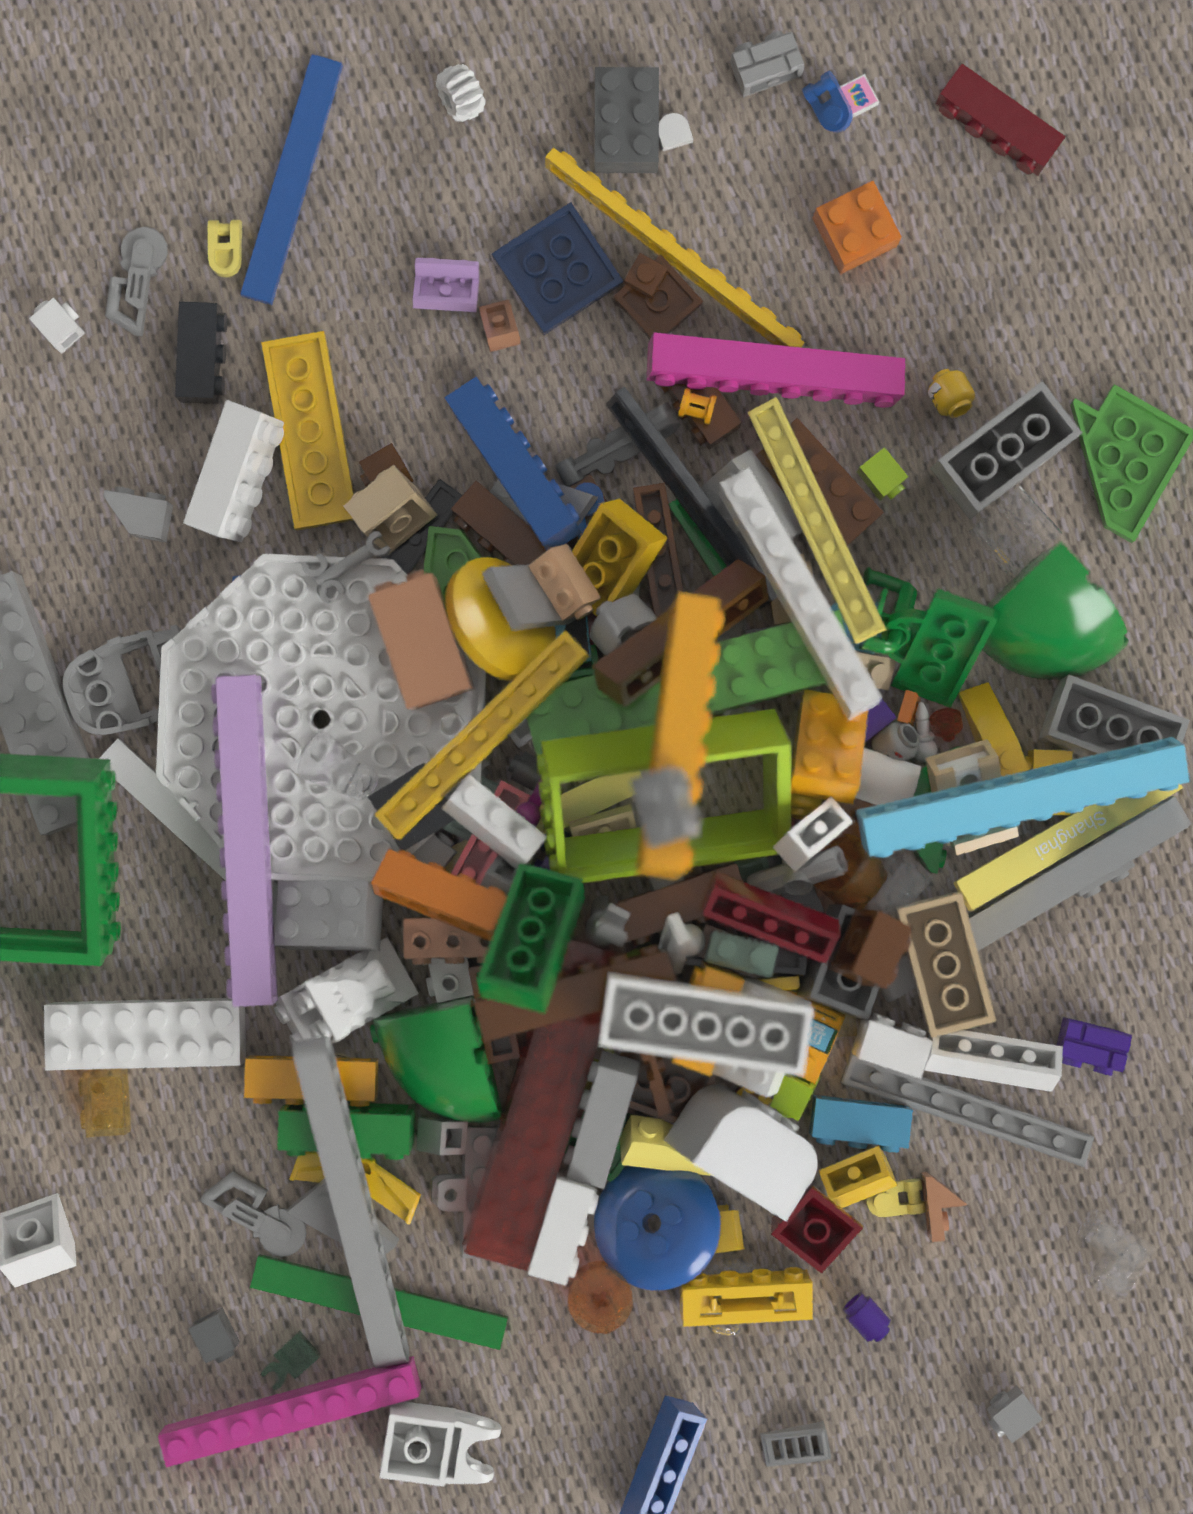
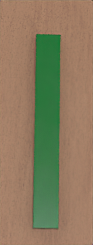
(416, 1309)

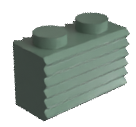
(741, 953)

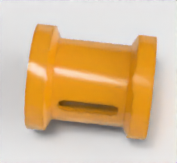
(686, 409)

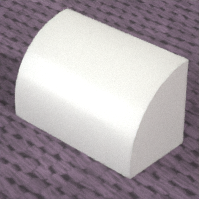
(886, 778)

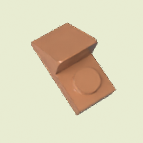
(499, 325)
(937, 1197)

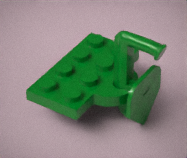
(931, 645)

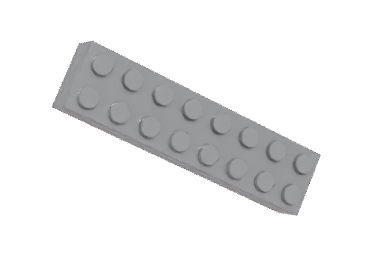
(33, 700)

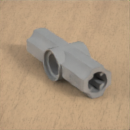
(783, 879)

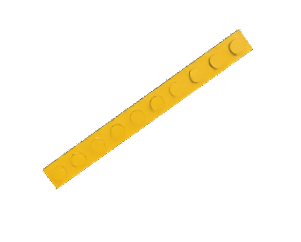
(664, 243)

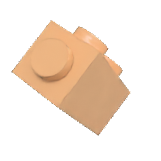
(565, 582)

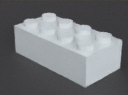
(234, 472)

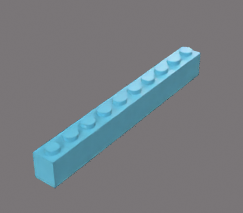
(1022, 797)

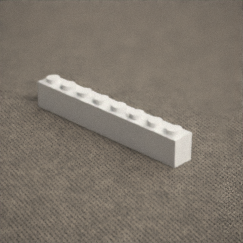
(799, 594)

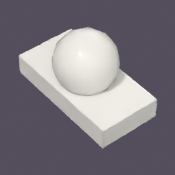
(680, 941)

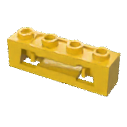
(747, 1297)

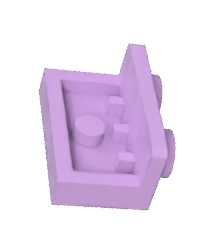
(446, 284)

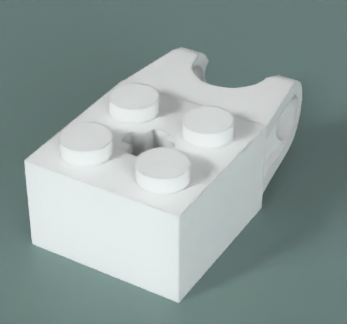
(443, 1445)

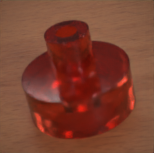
(946, 723)

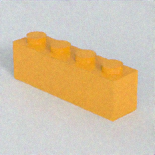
(278, 1079)

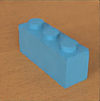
(860, 1123)

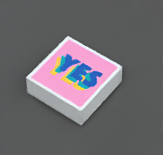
(860, 95)

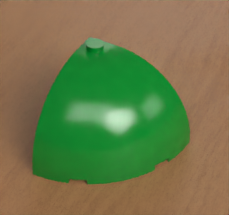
(1054, 620)
(441, 1059)

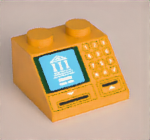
(823, 1033)

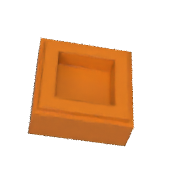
(908, 708)

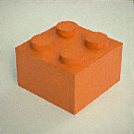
(856, 227)

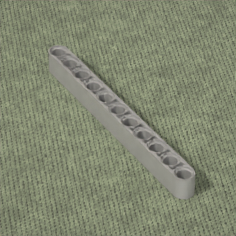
(1063, 880)
(351, 1200)

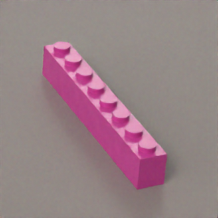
(775, 370)
(288, 1412)

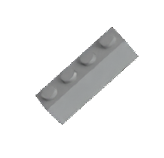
(603, 1119)

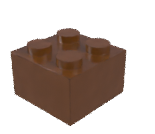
(872, 948)

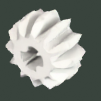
(460, 92)

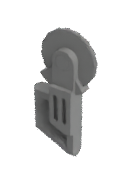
(142, 254)
(276, 1229)

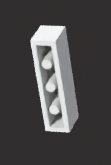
(996, 1059)

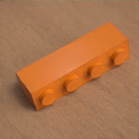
(439, 893)

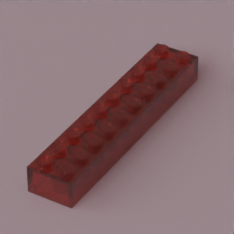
(534, 1130)

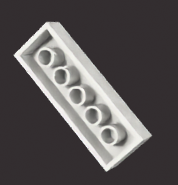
(706, 1024)
(144, 1034)

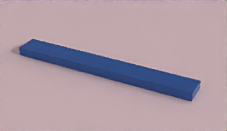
(291, 179)

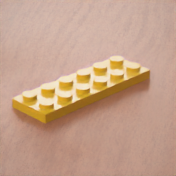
(313, 432)

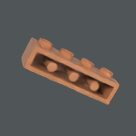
(431, 938)

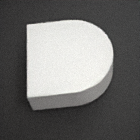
(674, 131)

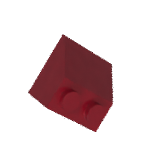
(816, 1229)

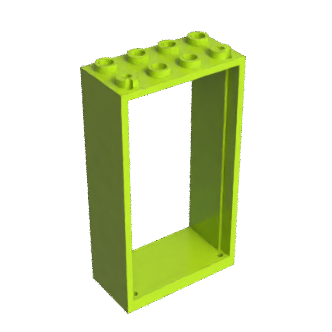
(628, 751)

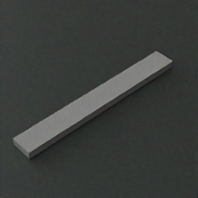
(969, 1110)

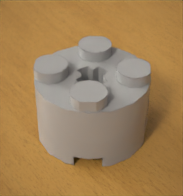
(619, 622)

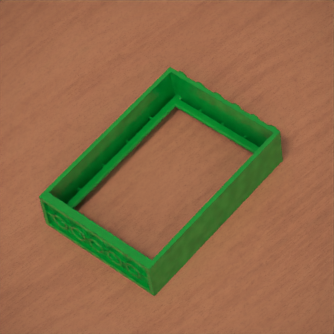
(92, 785)

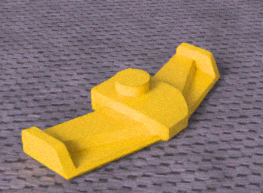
(382, 1185)

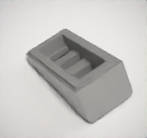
(810, 1455)

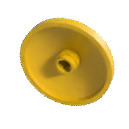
(483, 627)

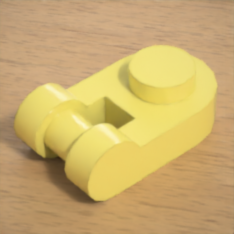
(225, 257)
(887, 1202)

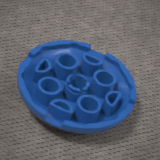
(686, 1233)

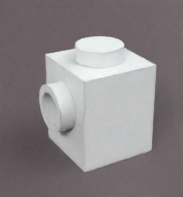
(57, 324)

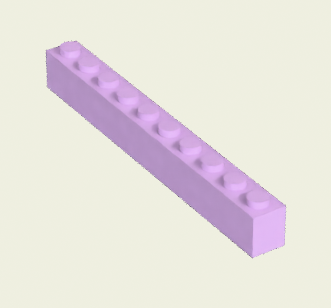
(245, 840)

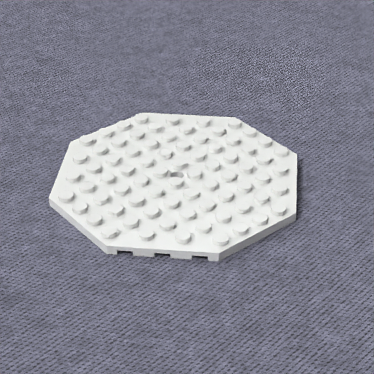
(308, 662)

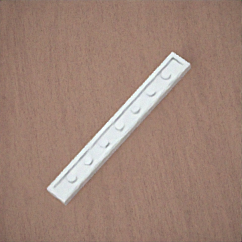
(142, 783)

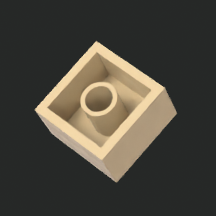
(391, 507)

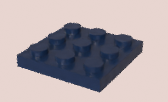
(557, 268)

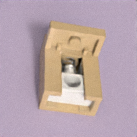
(963, 767)

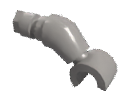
(606, 923)

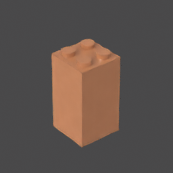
(420, 640)

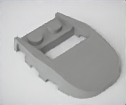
(101, 689)

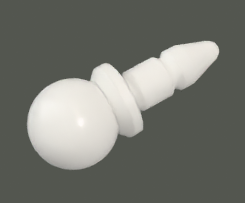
(927, 746)

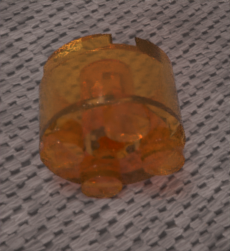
(861, 881)
(602, 1315)

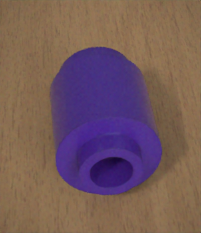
(867, 1317)

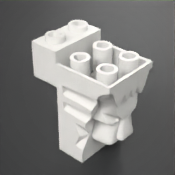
(346, 995)

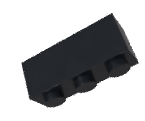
(200, 352)

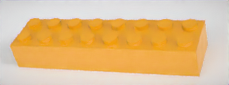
(682, 715)

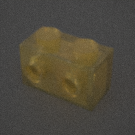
(105, 1102)

